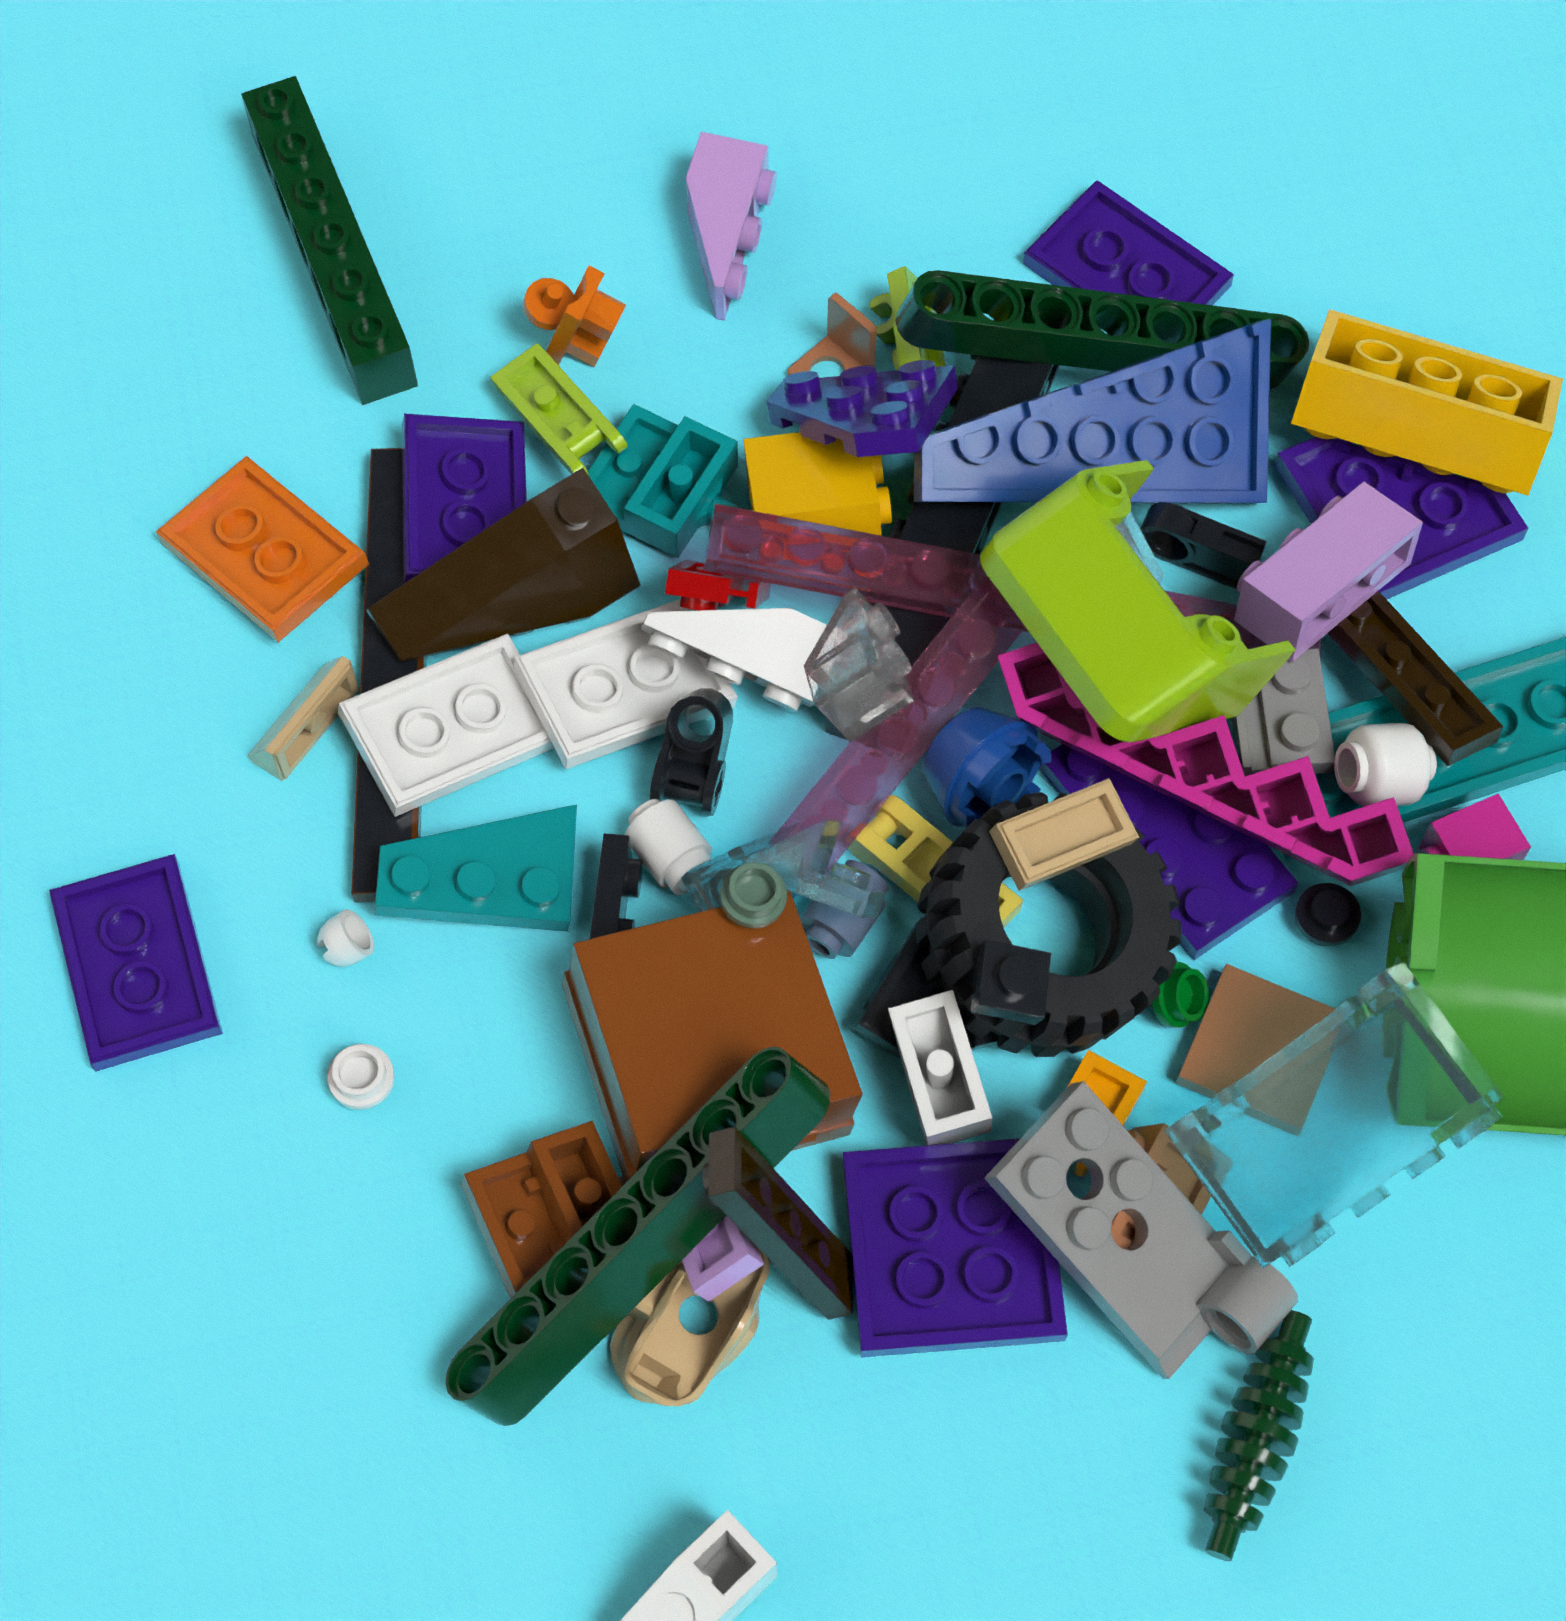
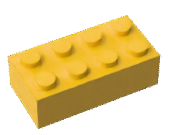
(1428, 403)

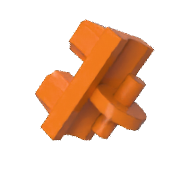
(580, 319)

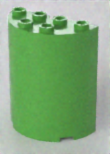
(1494, 962)

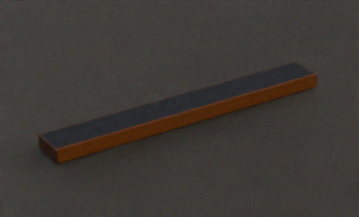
(379, 665)

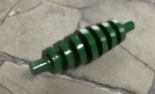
(1259, 1435)

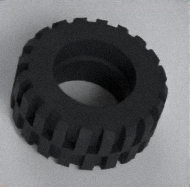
(1128, 919)

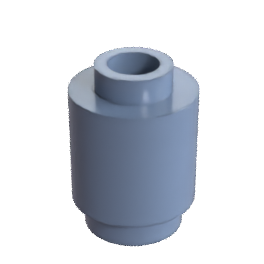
(836, 931)

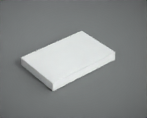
(611, 688)
(445, 725)

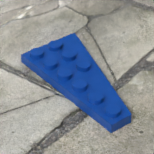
(1187, 412)

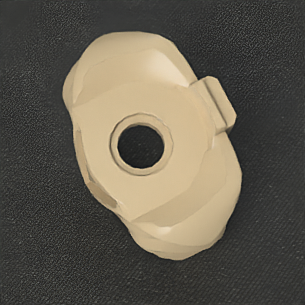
(666, 1362)

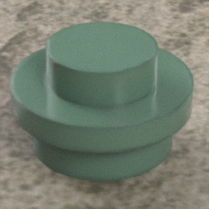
(753, 895)

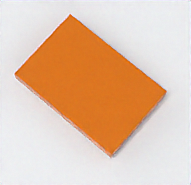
(262, 548)

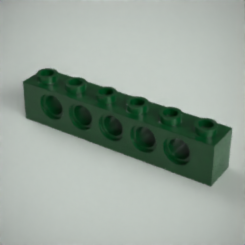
(330, 241)

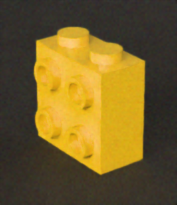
(816, 482)

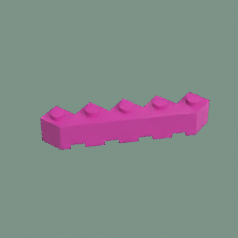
(1205, 773)

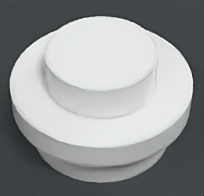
(360, 1076)

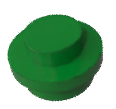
(1182, 997)

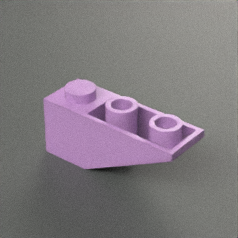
(724, 196)

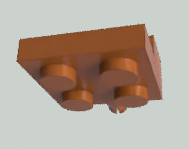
(540, 1199)

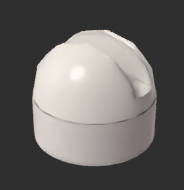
(346, 939)

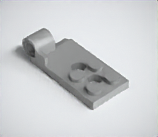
(1176, 1273)

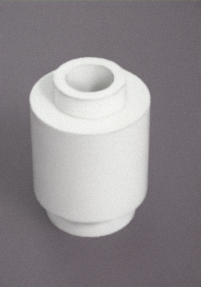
(667, 842)

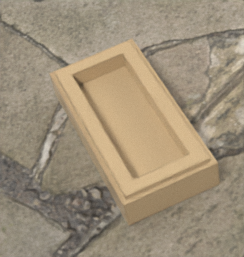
(1063, 834)

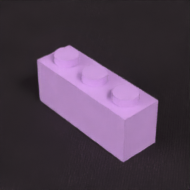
(1327, 569)

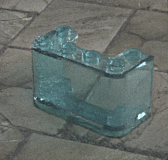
(1337, 1118)

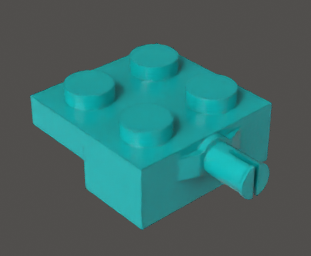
(665, 477)

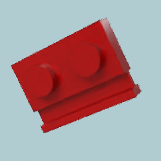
(709, 590)

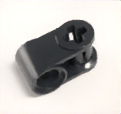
(690, 763)

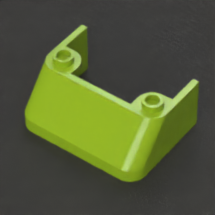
(1109, 619)

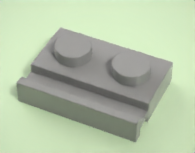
(1287, 720)

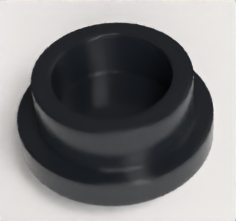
(1327, 914)

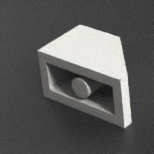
(940, 1069)

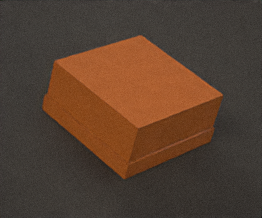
(684, 1007)

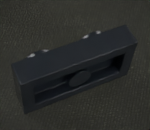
(617, 880)

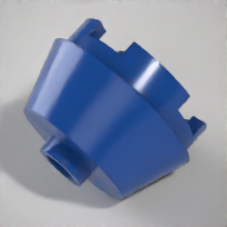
(982, 762)

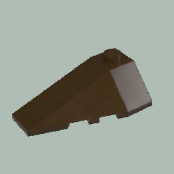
(530, 570)

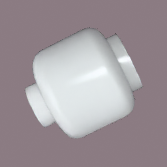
(1385, 764)

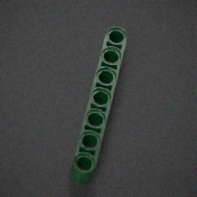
(1076, 323)
(629, 1243)

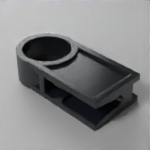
(1200, 543)

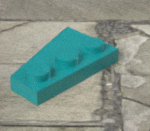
(484, 873)

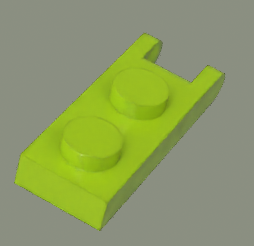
(555, 408)

